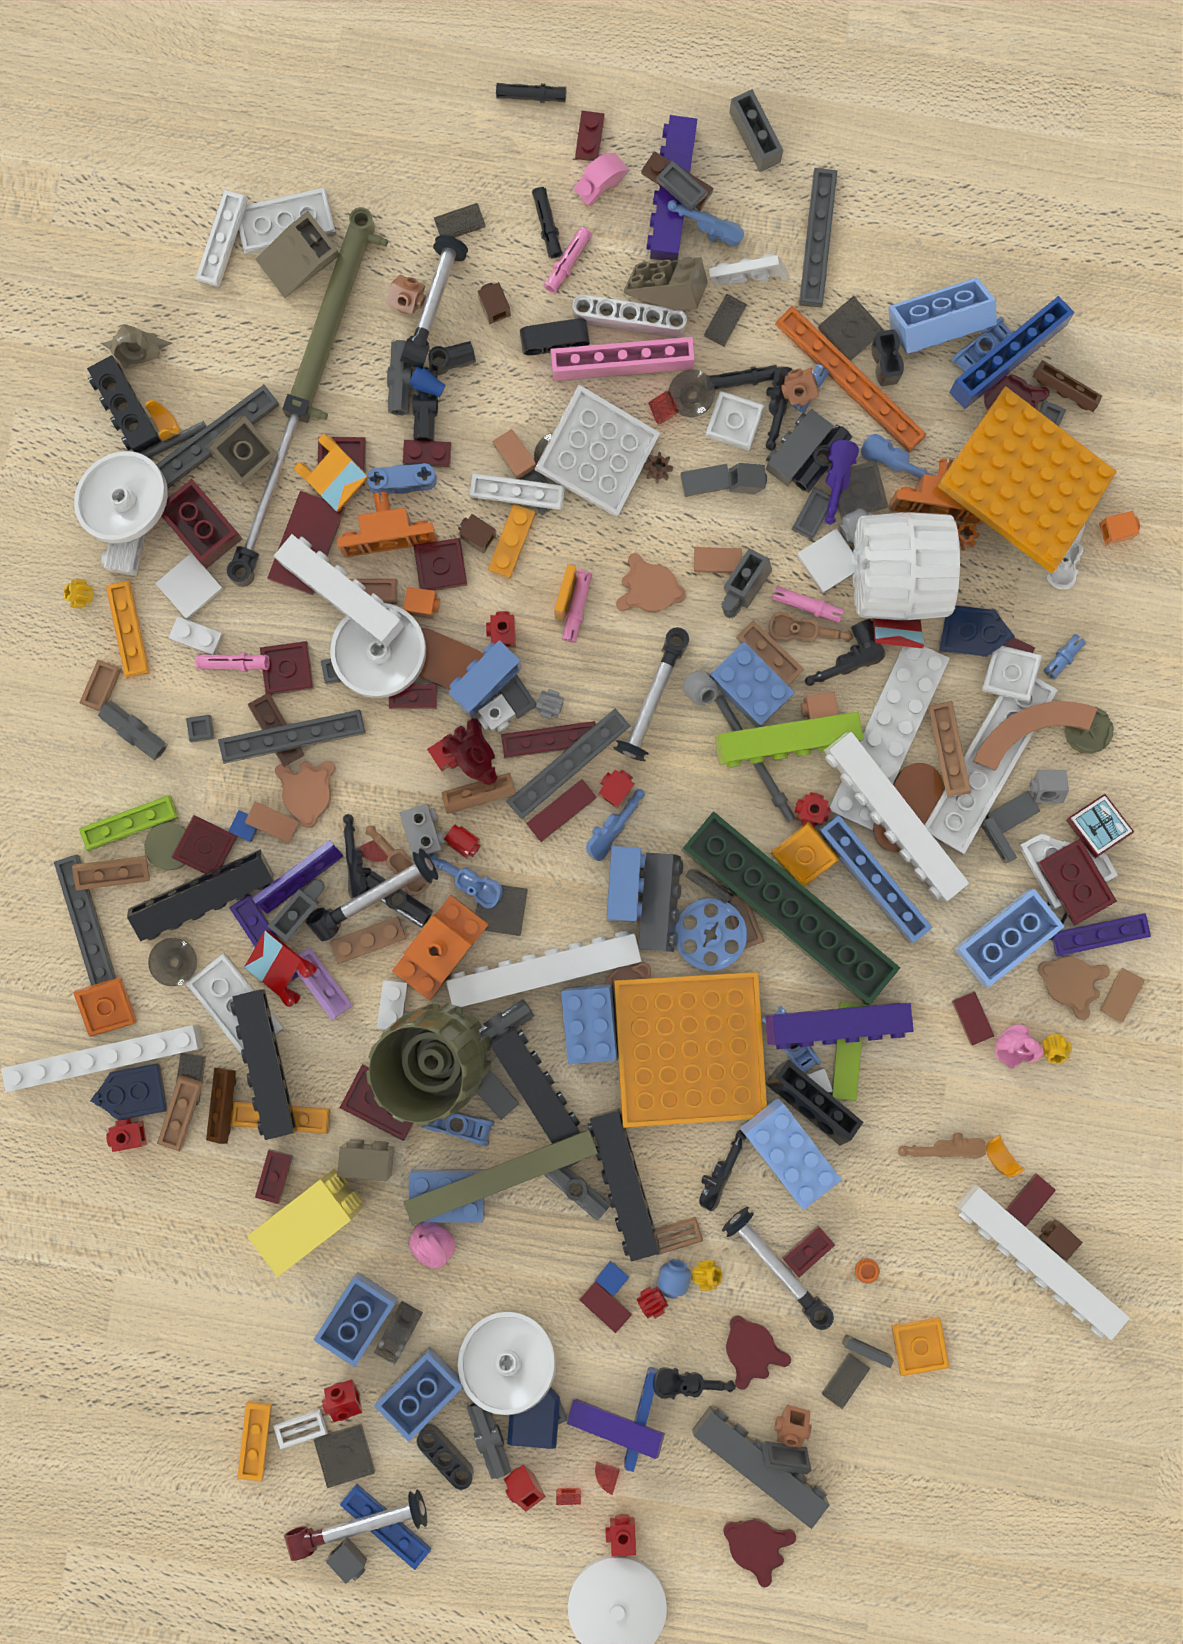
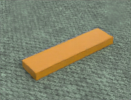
(127, 629)
(306, 1118)

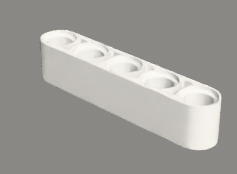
(638, 324)

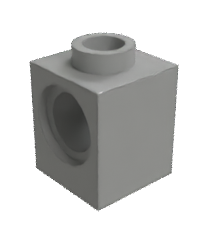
(1049, 786)

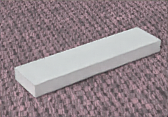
(222, 238)
(517, 491)

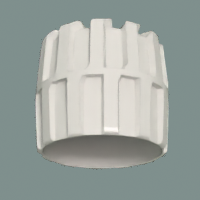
(906, 566)

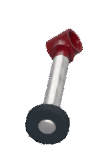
(303, 1541)

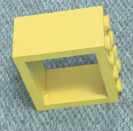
(306, 1222)

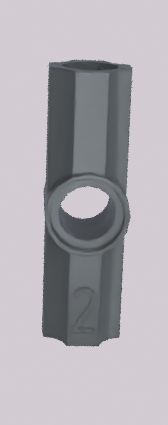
(398, 381)
(132, 730)
(500, 1023)
(588, 1199)
(489, 1441)

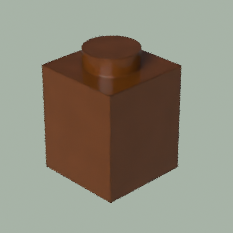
(494, 302)
(476, 533)
(1060, 1239)

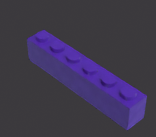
(667, 224)
(839, 1024)

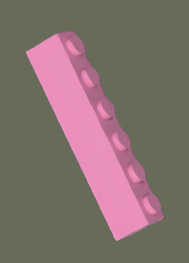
(622, 359)

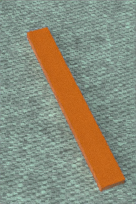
(851, 379)

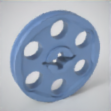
(724, 934)

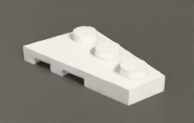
(758, 269)

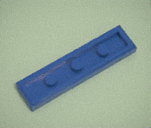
(641, 1415)
(396, 1536)

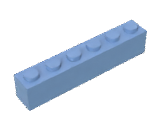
(875, 880)

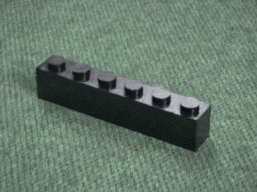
(200, 895)
(264, 1064)
(535, 1085)
(625, 1185)

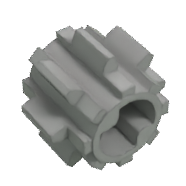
(549, 704)

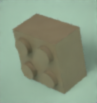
(241, 450)
(365, 1160)

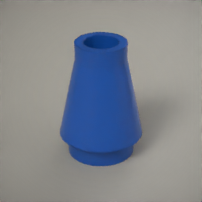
(426, 382)

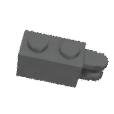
(745, 582)
(297, 910)

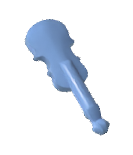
(717, 228)
(881, 450)
(603, 837)
(486, 891)

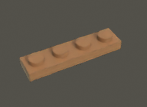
(949, 749)

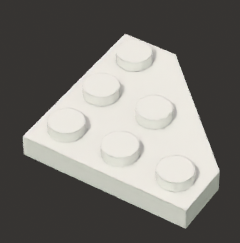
(1043, 846)

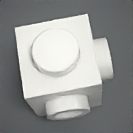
(496, 715)

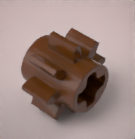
(652, 467)

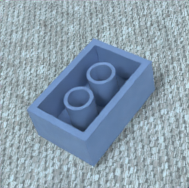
(484, 678)
(751, 685)
(625, 884)
(590, 1023)
(429, 1179)
(356, 1319)
(419, 1394)

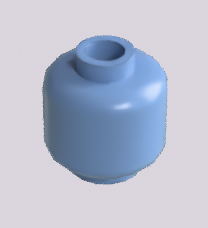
(674, 1278)

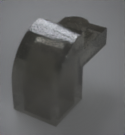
(398, 1332)

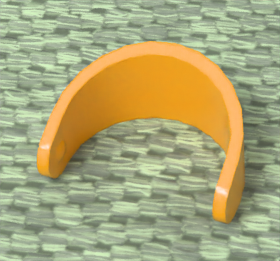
(163, 419)
(1001, 1158)

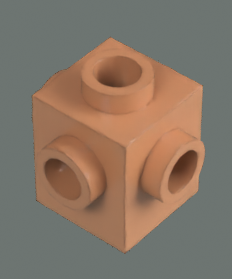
(406, 294)
(800, 386)
(793, 1426)

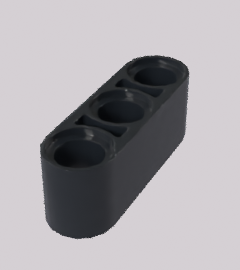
(561, 334)
(449, 1468)

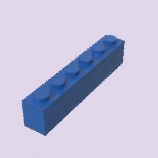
(1011, 352)

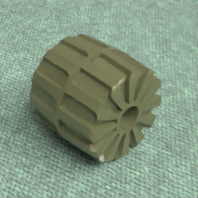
(409, 1078)

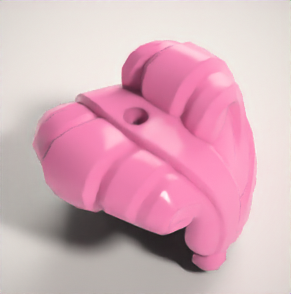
(1016, 1045)
(431, 1244)

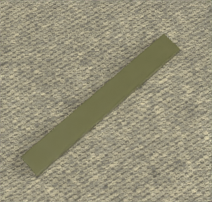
(500, 1177)

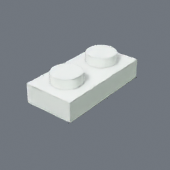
(195, 636)
(392, 1003)

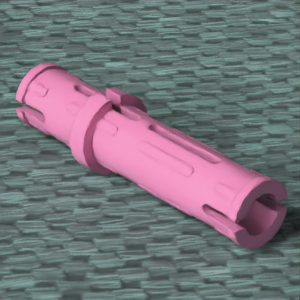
(563, 267)
(808, 604)
(574, 616)
(240, 662)

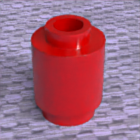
(462, 841)

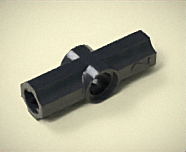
(424, 412)
(813, 469)
(409, 908)

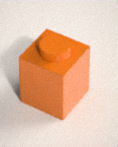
(1119, 527)
(421, 602)

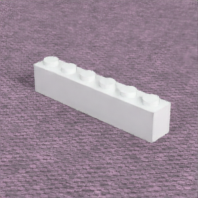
(340, 591)

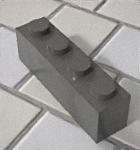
(660, 902)

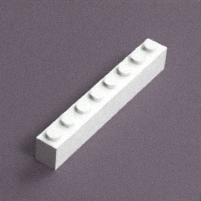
(895, 816)
(544, 970)
(102, 1058)
(1043, 1262)

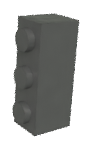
(756, 130)
(798, 446)

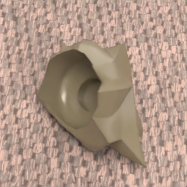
(135, 346)

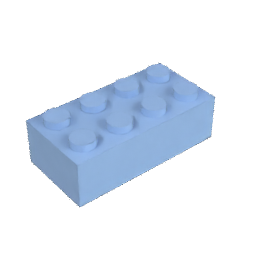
(943, 315)
(1008, 937)
(790, 1153)

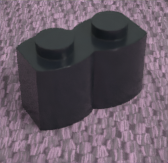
(886, 355)

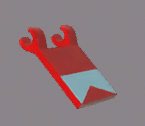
(898, 632)
(275, 966)

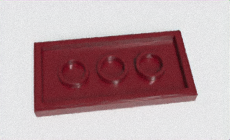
(317, 524)

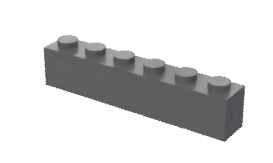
(747, 1457)

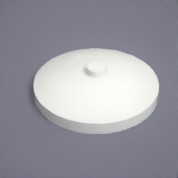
(120, 497)
(372, 668)
(507, 1363)
(617, 1602)

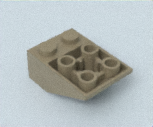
(297, 254)
(669, 283)

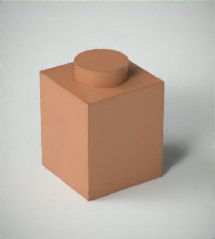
(819, 705)

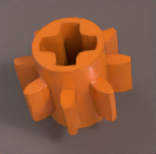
(969, 530)

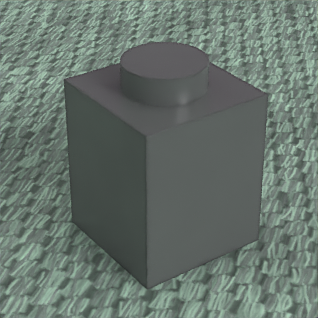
(747, 478)
(347, 1561)

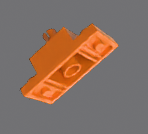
(931, 499)
(385, 531)
(440, 947)

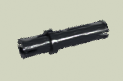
(531, 92)
(549, 231)
(749, 376)

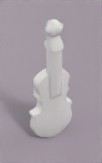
(1066, 573)

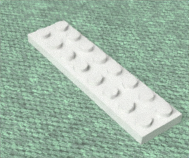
(894, 722)
(959, 817)

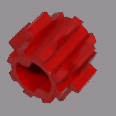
(652, 1302)

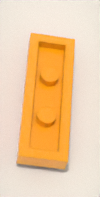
(511, 541)
(254, 1441)

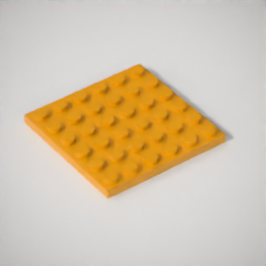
(1027, 479)
(689, 1049)

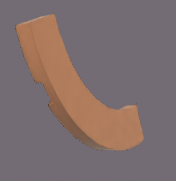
(1029, 720)

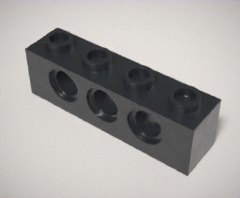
(108, 372)
(814, 1102)

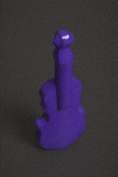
(843, 456)

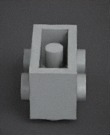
(419, 832)

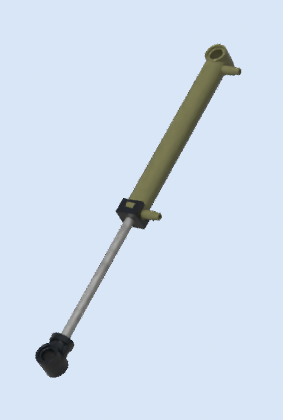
(299, 402)

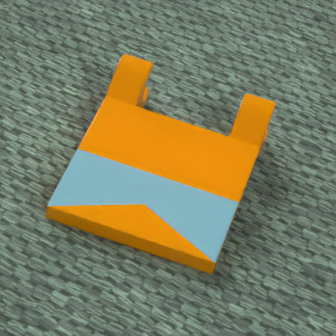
(335, 476)

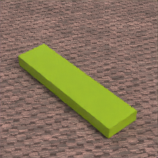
(128, 823)
(846, 1065)

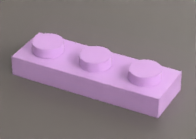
(325, 988)

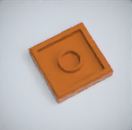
(105, 1006)

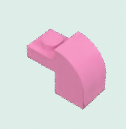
(600, 174)

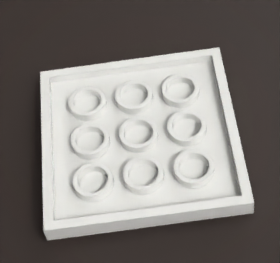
(597, 451)

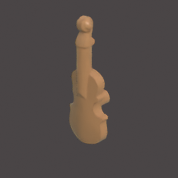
(784, 626)
(397, 861)
(958, 1147)

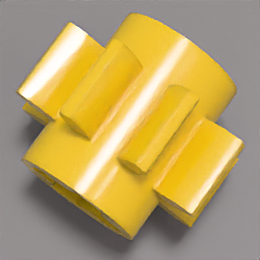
(78, 593)
(1056, 1048)
(707, 1275)

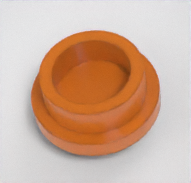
(867, 1270)

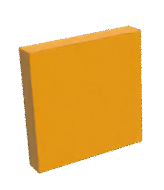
(565, 592)
(805, 854)
(920, 1346)

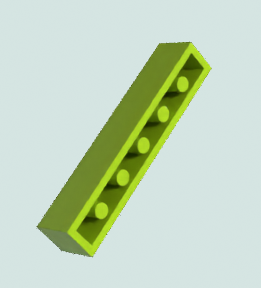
(785, 739)

